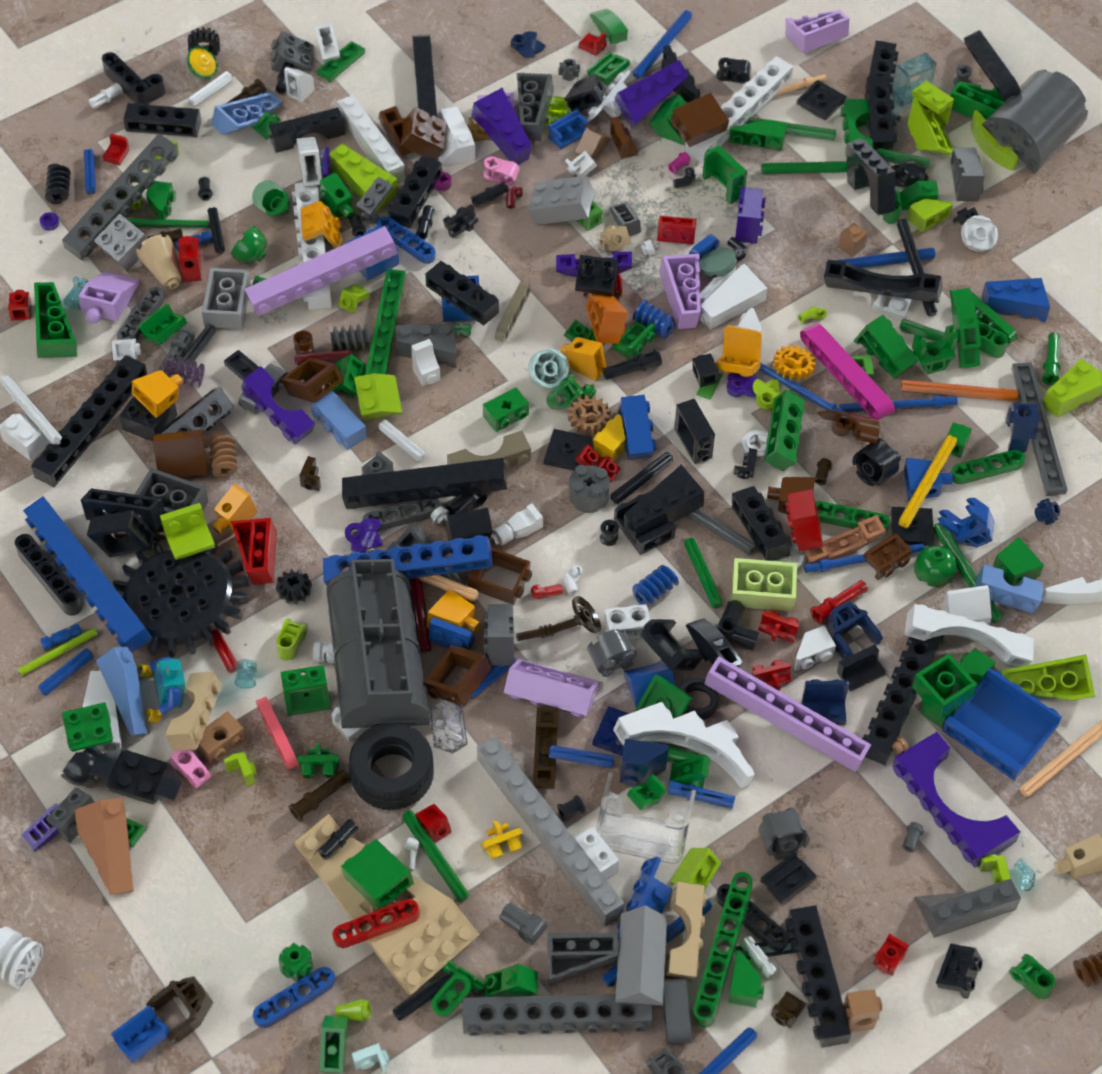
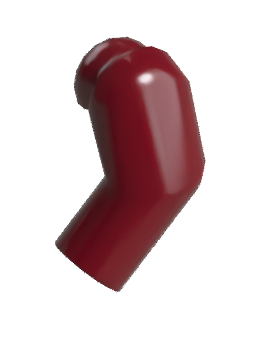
(511, 196)

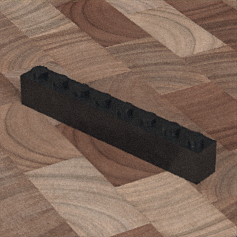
(424, 483)

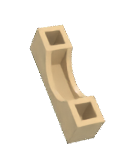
(188, 729)
(687, 902)

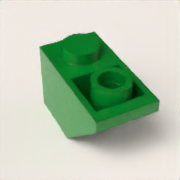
(160, 198)
(512, 982)

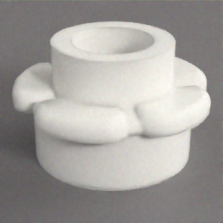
(647, 248)
(438, 514)

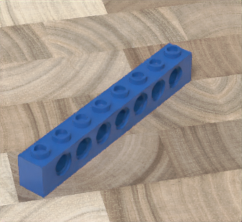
(458, 562)

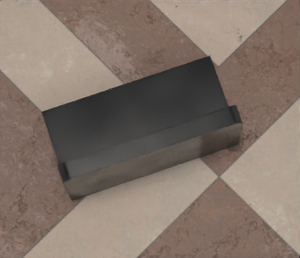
(861, 668)

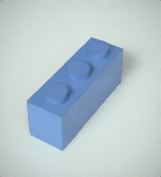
(339, 420)

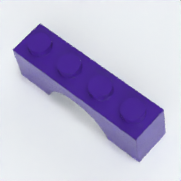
(293, 424)

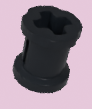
(605, 537)
(571, 808)

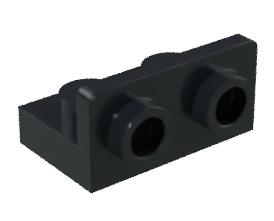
(960, 969)

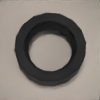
(697, 684)

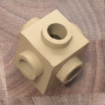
(614, 238)

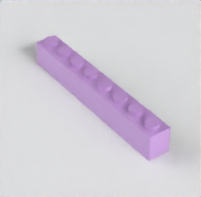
(321, 271)
(787, 714)

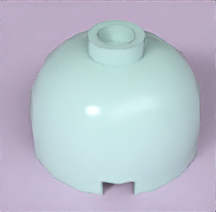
(548, 368)

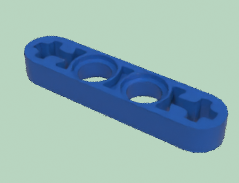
(409, 237)
(292, 994)

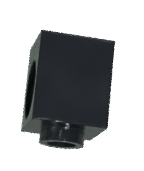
(705, 370)

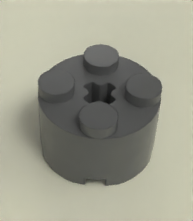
(589, 488)
(612, 652)
(783, 833)

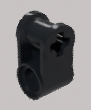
(735, 69)

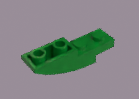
(967, 327)

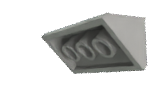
(641, 957)

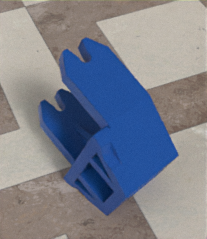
(972, 530)

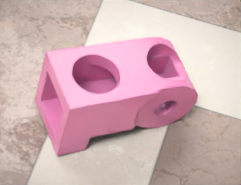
(190, 767)

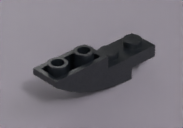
(687, 89)
(712, 642)

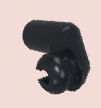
(739, 248)

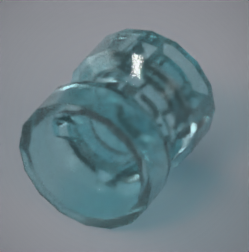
(245, 673)

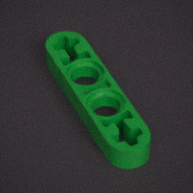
(988, 316)
(986, 464)
(850, 513)

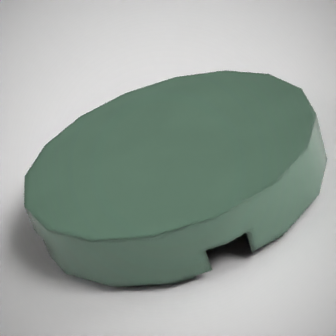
(718, 262)

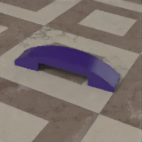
(568, 264)

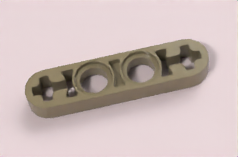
(513, 311)

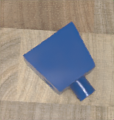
(914, 472)

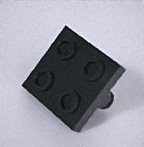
(596, 275)

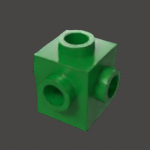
(295, 962)

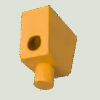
(585, 357)
(157, 391)
(234, 506)
(455, 611)

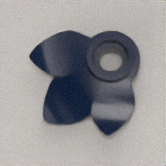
(527, 44)

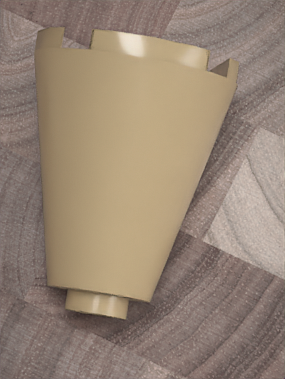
(160, 259)

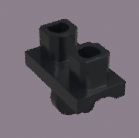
(461, 221)

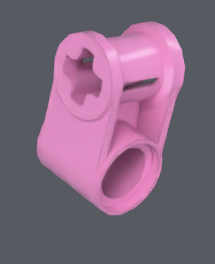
(501, 170)

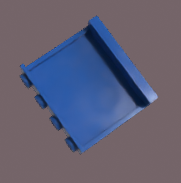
(1003, 724)

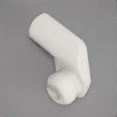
(571, 578)

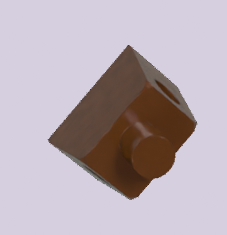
(788, 486)

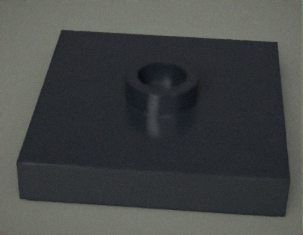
(821, 100)
(565, 448)
(919, 531)

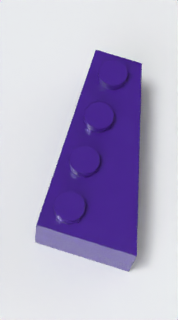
(649, 92)

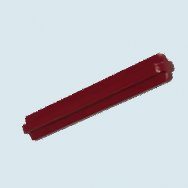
(420, 615)

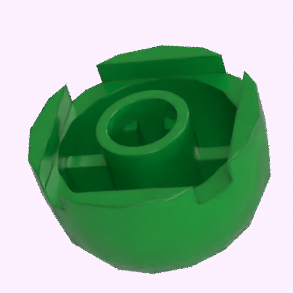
(250, 247)
(935, 565)

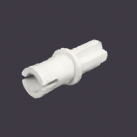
(105, 96)

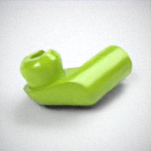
(812, 313)

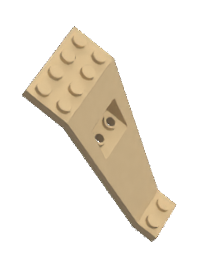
(408, 952)

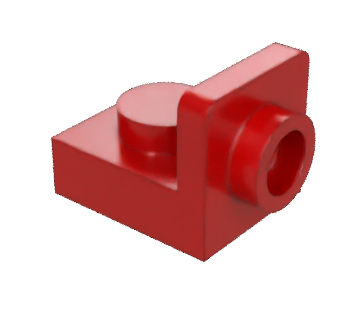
(593, 44)
(116, 150)
(434, 822)

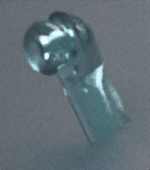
(1027, 875)

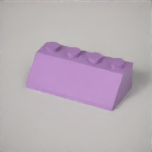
(551, 687)

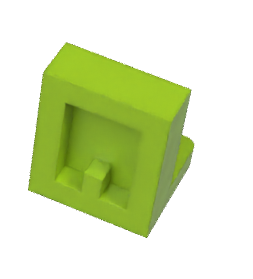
(997, 866)

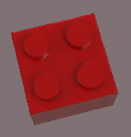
(804, 520)

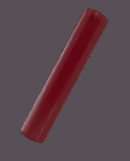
(328, 356)

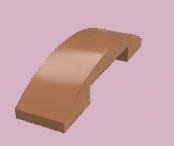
(848, 542)

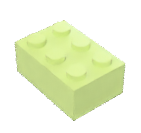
(764, 584)

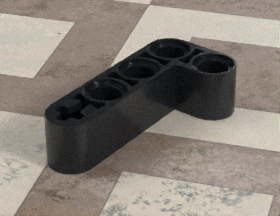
(137, 89)

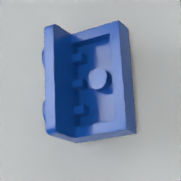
(447, 634)
(140, 1034)

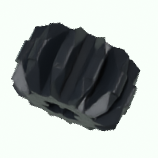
(293, 586)

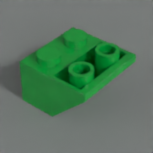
(662, 119)

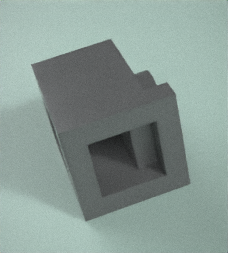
(378, 464)

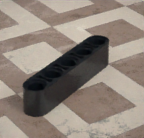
(52, 581)

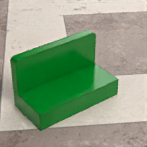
(349, 368)

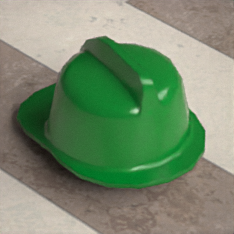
(271, 198)

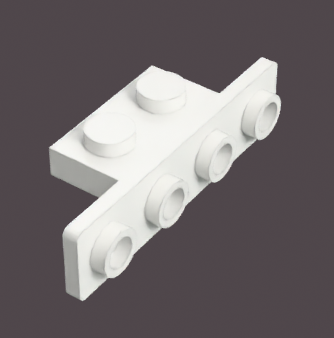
(609, 103)

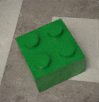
(944, 685)

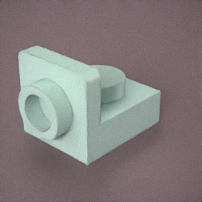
(369, 1056)

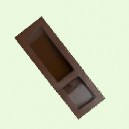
(393, 126)

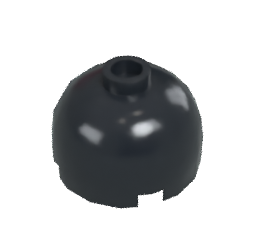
(78, 767)

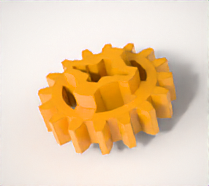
(794, 362)

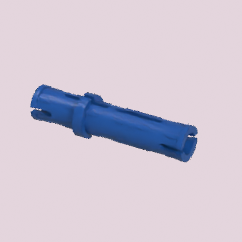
(702, 795)

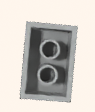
(561, 200)
(226, 298)

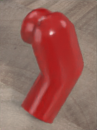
(544, 592)

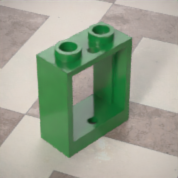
(306, 700)

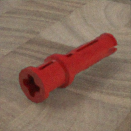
(822, 611)

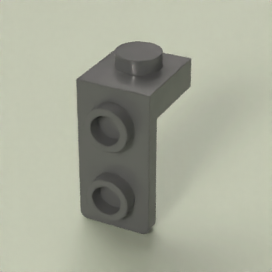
(372, 199)

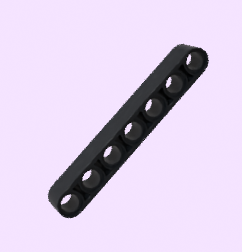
(992, 65)
(424, 74)

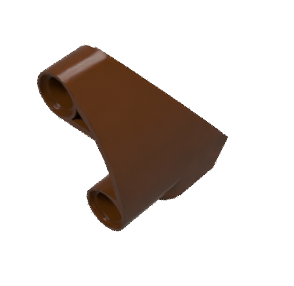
(863, 427)

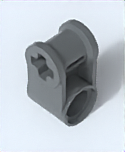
(665, 1063)

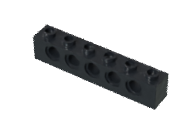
(808, 920)

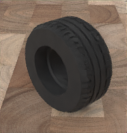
(389, 740)

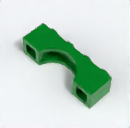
(855, 115)
(976, 665)

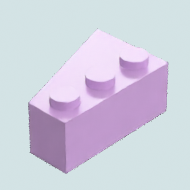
(817, 31)

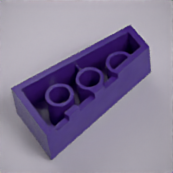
(502, 125)

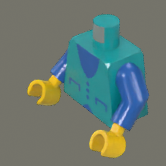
(168, 683)

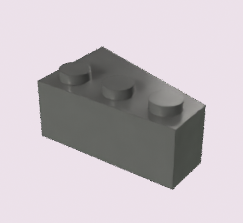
(967, 174)
(440, 335)
(579, 953)

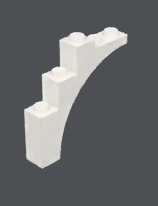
(689, 731)

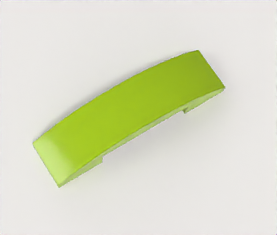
(1001, 155)

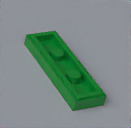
(348, 56)

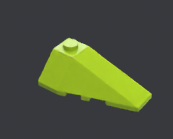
(1056, 679)

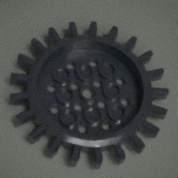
(168, 625)

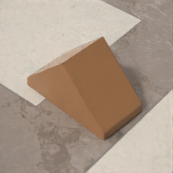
(592, 143)

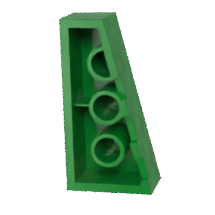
(53, 331)

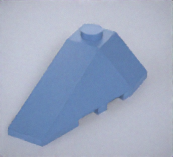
(243, 113)
(123, 682)

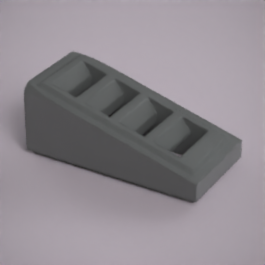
(626, 218)

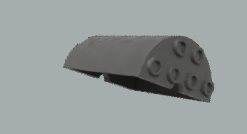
(1040, 117)

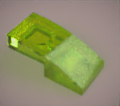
(557, 109)

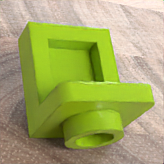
(352, 296)
(239, 761)

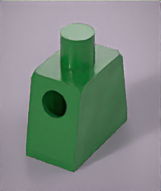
(336, 196)
(1018, 562)

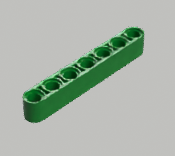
(719, 958)

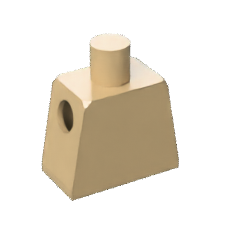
(1082, 858)

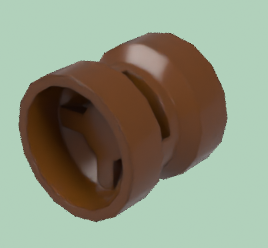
(303, 342)

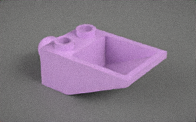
(107, 296)

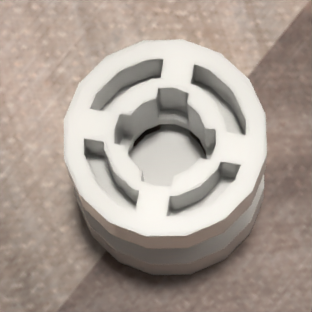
(323, 652)

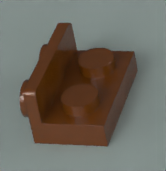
(622, 139)
(888, 556)

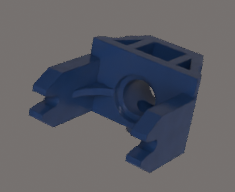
(1024, 421)
(845, 619)

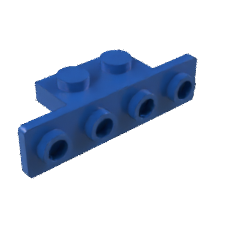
(648, 890)

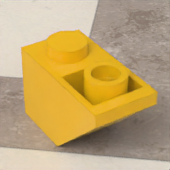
(611, 439)

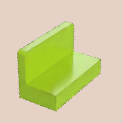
(697, 867)

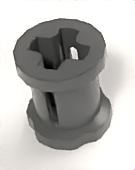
(963, 73)

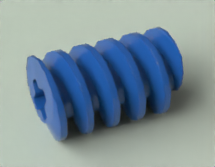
(646, 316)
(654, 584)

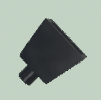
(585, 94)

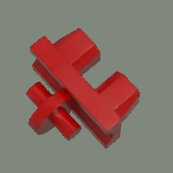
(778, 626)
(774, 675)

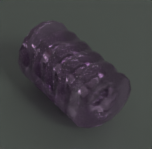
(184, 369)

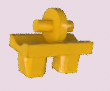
(492, 845)

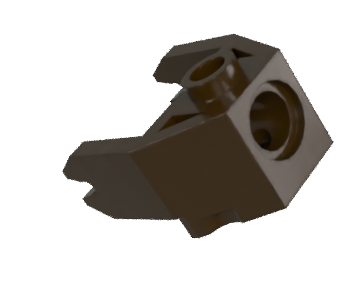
(193, 997)

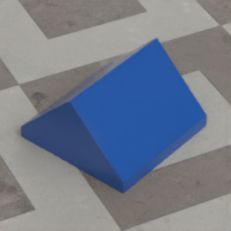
(640, 678)

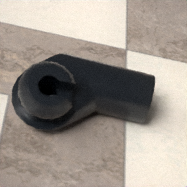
(687, 179)

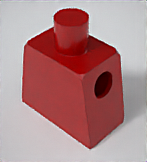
(190, 251)

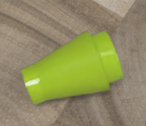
(355, 1011)

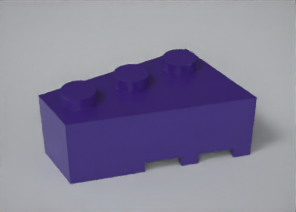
(750, 215)

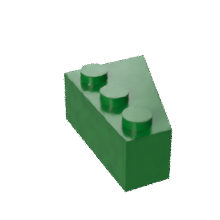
(972, 97)
(887, 346)

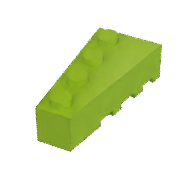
(360, 172)

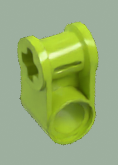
(291, 635)

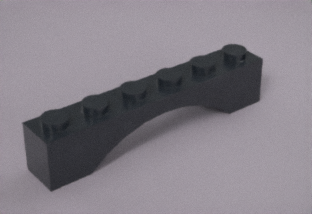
(915, 287)

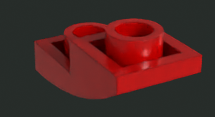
(590, 457)

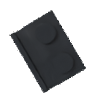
(788, 878)

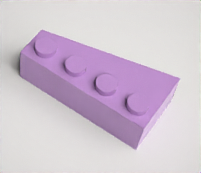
(682, 287)

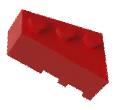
(257, 547)

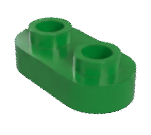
(451, 994)

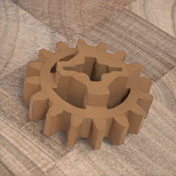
(589, 415)

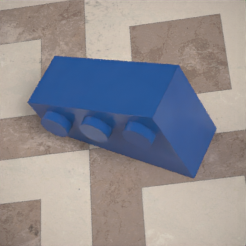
(1018, 297)
(637, 427)

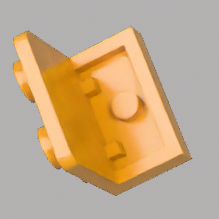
(318, 221)
(740, 351)

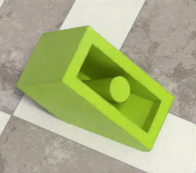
(928, 213)

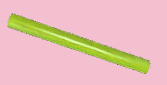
(57, 651)

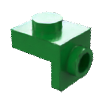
(647, 793)

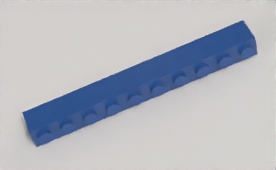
(87, 574)

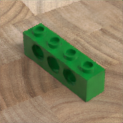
(784, 430)

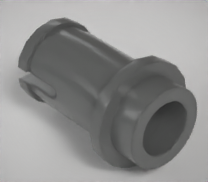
(914, 832)

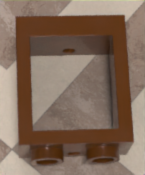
(315, 375)
(508, 562)
(478, 670)

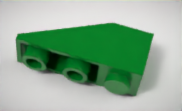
(760, 134)

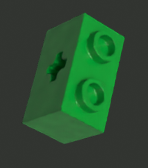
(506, 409)

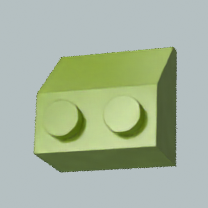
(378, 396)

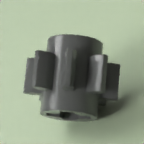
(569, 69)

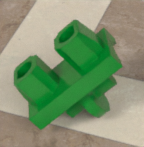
(318, 758)

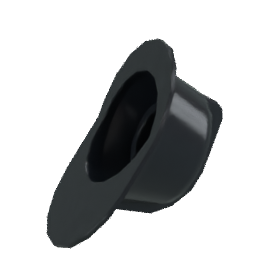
(909, 173)

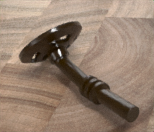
(580, 618)

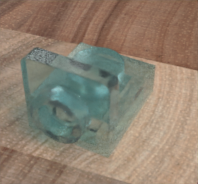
(72, 297)

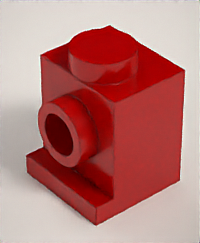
(19, 301)
(897, 950)

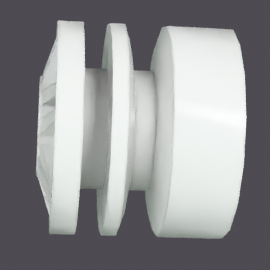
(18, 957)

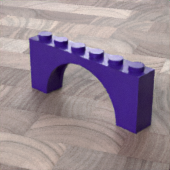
(972, 837)

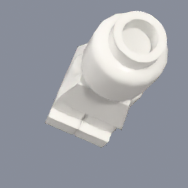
(519, 526)

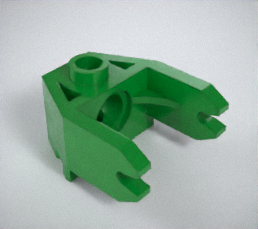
(938, 354)

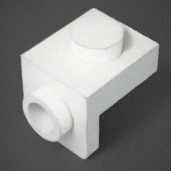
(581, 165)
(125, 347)

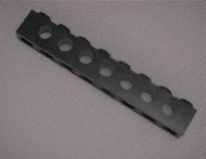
(88, 421)
(882, 748)

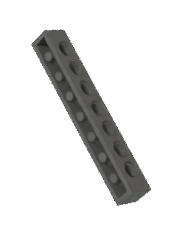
(121, 187)
(547, 1005)

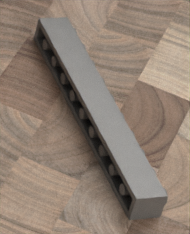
(550, 831)

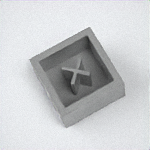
(121, 241)

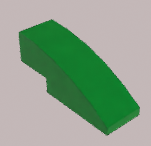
(611, 25)

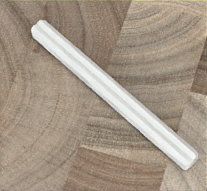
(30, 409)

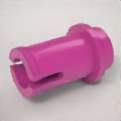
(682, 160)

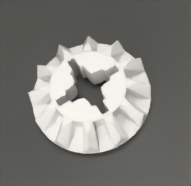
(750, 439)

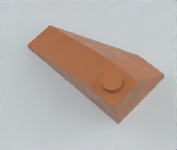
(105, 835)

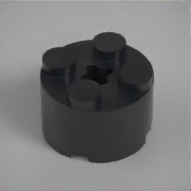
(876, 463)

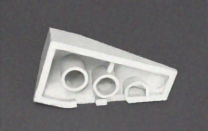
(458, 139)

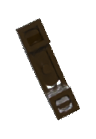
(545, 737)

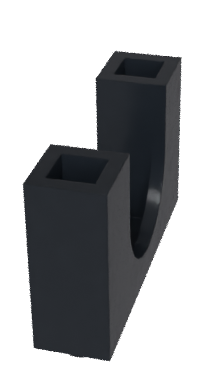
(870, 170)

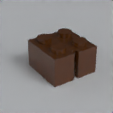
(423, 133)

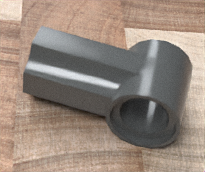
(527, 926)

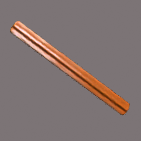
(959, 390)

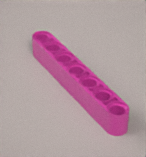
(847, 371)

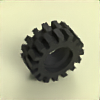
(204, 36)

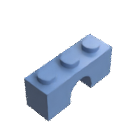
(1024, 597)

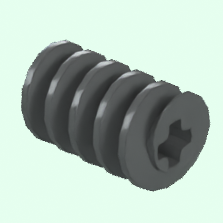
(350, 337)

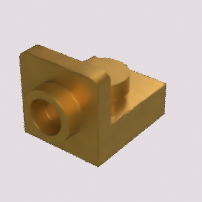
(476, 131)

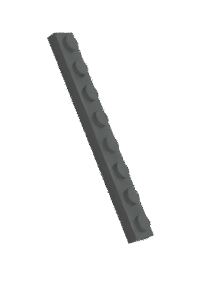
(1043, 445)

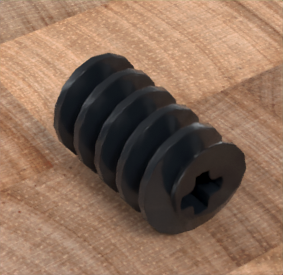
(57, 183)

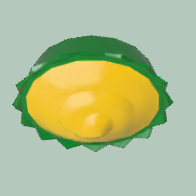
(201, 62)

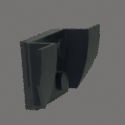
(137, 776)

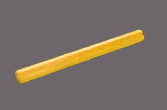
(927, 481)

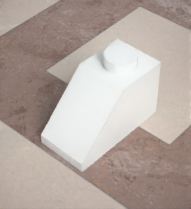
(298, 84)

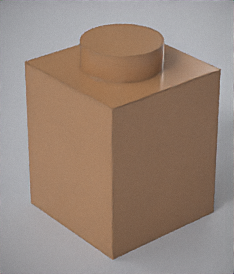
(853, 240)

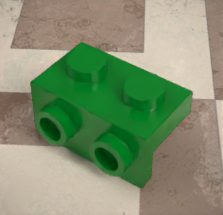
(161, 325)
(634, 340)

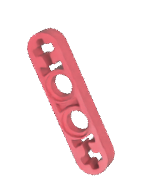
(277, 733)

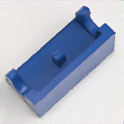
(567, 129)

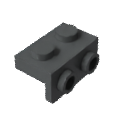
(64, 816)

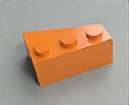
(606, 318)

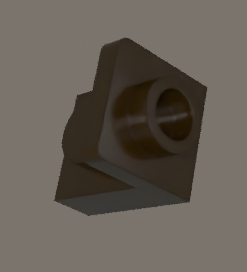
(308, 475)
(788, 1010)

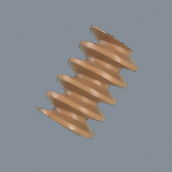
(222, 455)

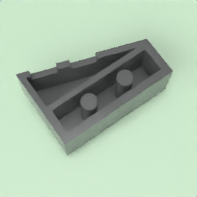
(499, 635)

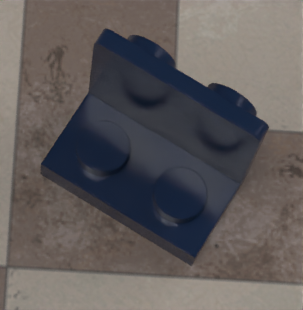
(826, 699)

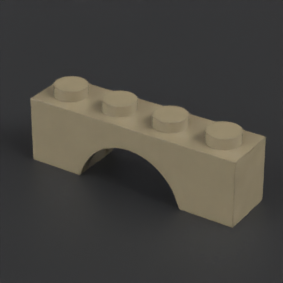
(514, 451)

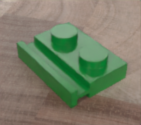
(609, 67)

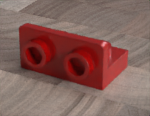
(676, 229)

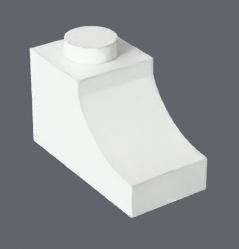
(327, 42)
(425, 363)

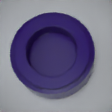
(49, 221)

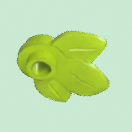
(766, 392)

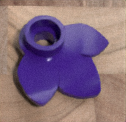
(740, 385)
(366, 537)

